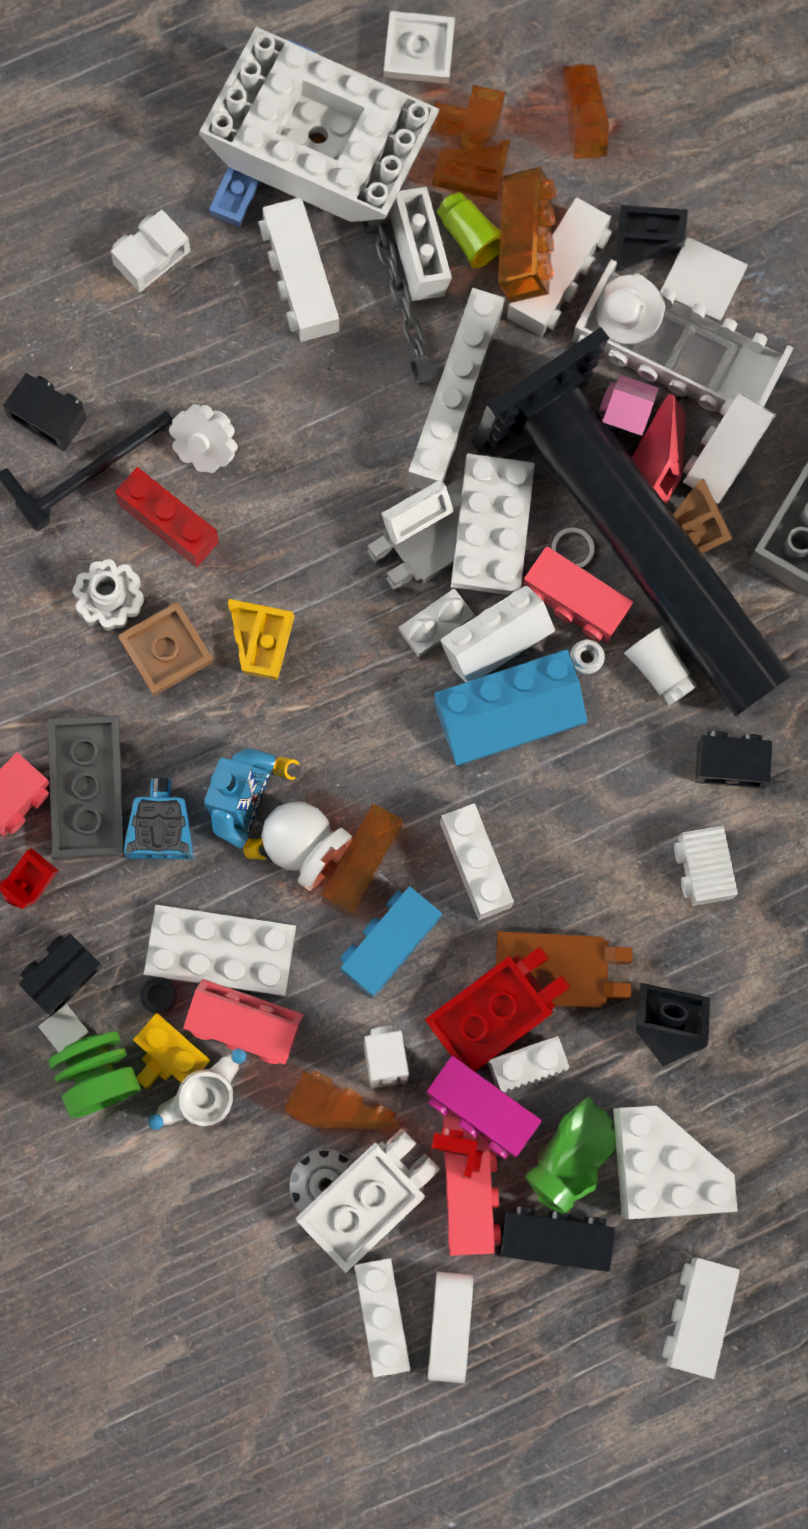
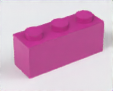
(482, 1109)

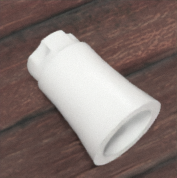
(662, 665)

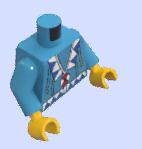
(237, 793)

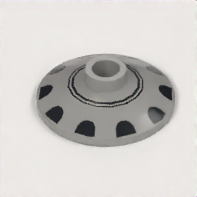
(311, 1170)

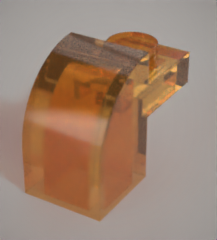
(475, 124)

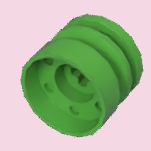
(93, 1074)

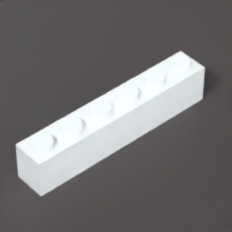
(456, 389)

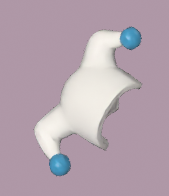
(202, 1096)

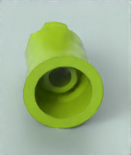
(470, 229)

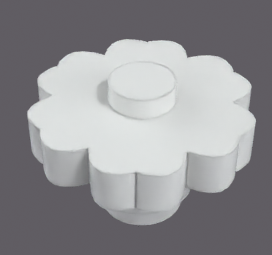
(203, 438)
(108, 594)

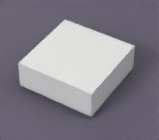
(63, 1028)

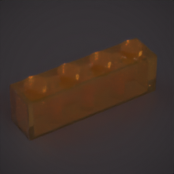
(526, 234)

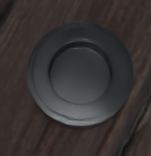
(158, 995)

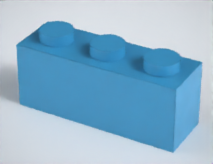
(389, 941)

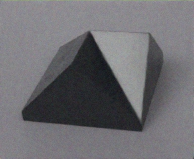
(672, 1022)

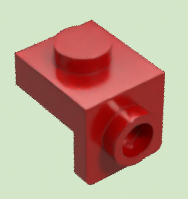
(27, 880)
(453, 1142)

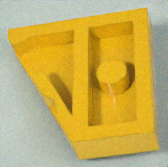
(261, 637)

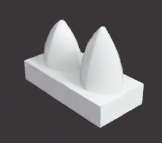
(436, 622)

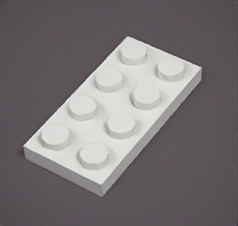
(492, 524)
(221, 949)

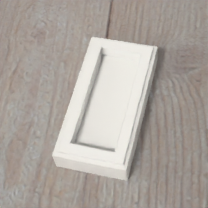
(417, 512)

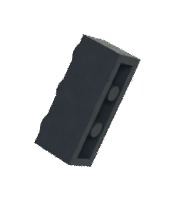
(557, 1239)

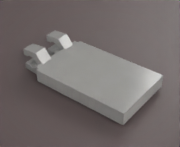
(425, 552)

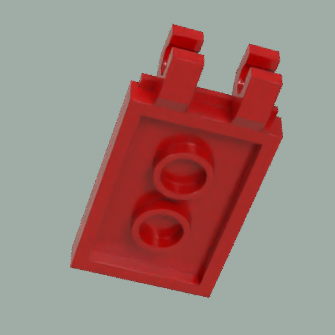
(496, 1010)

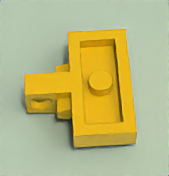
(166, 1053)

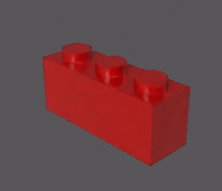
(167, 517)

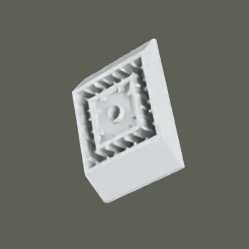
(288, 93)

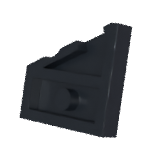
(648, 233)

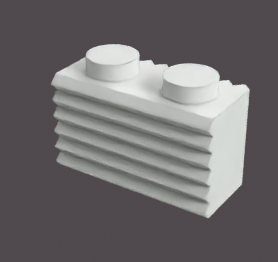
(706, 866)
(528, 1065)

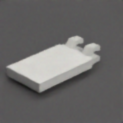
(367, 1200)

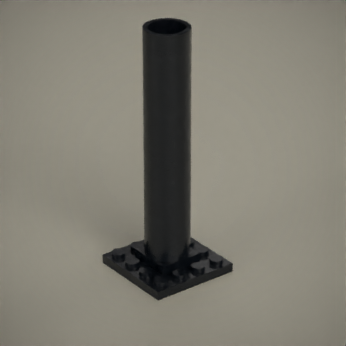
(635, 522)

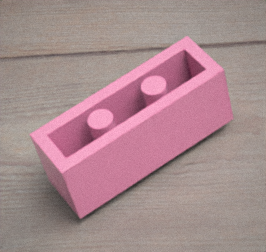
(628, 404)

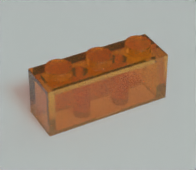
(362, 860)

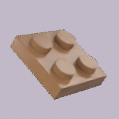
(165, 648)

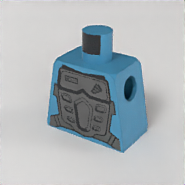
(159, 826)

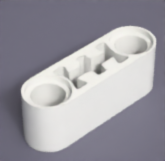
(450, 1327)

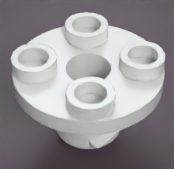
(630, 309)

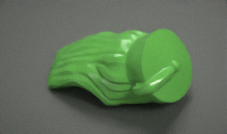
(573, 1157)

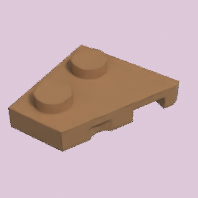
(702, 518)

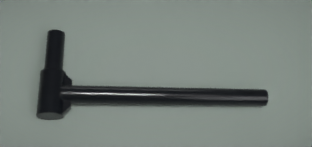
(37, 509)

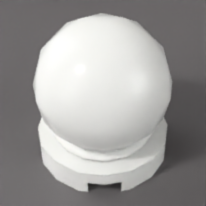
(302, 841)

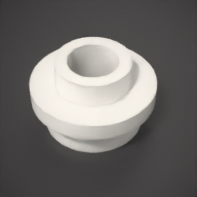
(592, 648)

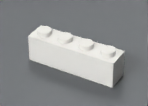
(574, 244)
(300, 270)

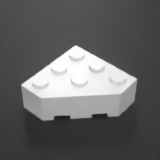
(666, 1168)

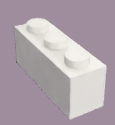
(419, 244)
(728, 445)
(497, 634)
(476, 861)
(385, 1057)
(701, 1317)
(382, 1318)

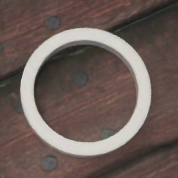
(581, 532)

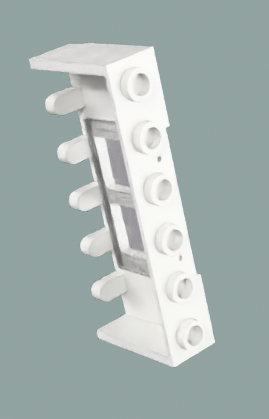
(693, 353)

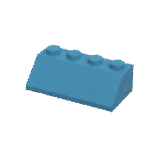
(511, 707)

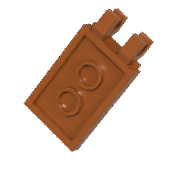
(577, 958)

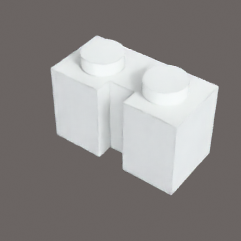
(150, 251)

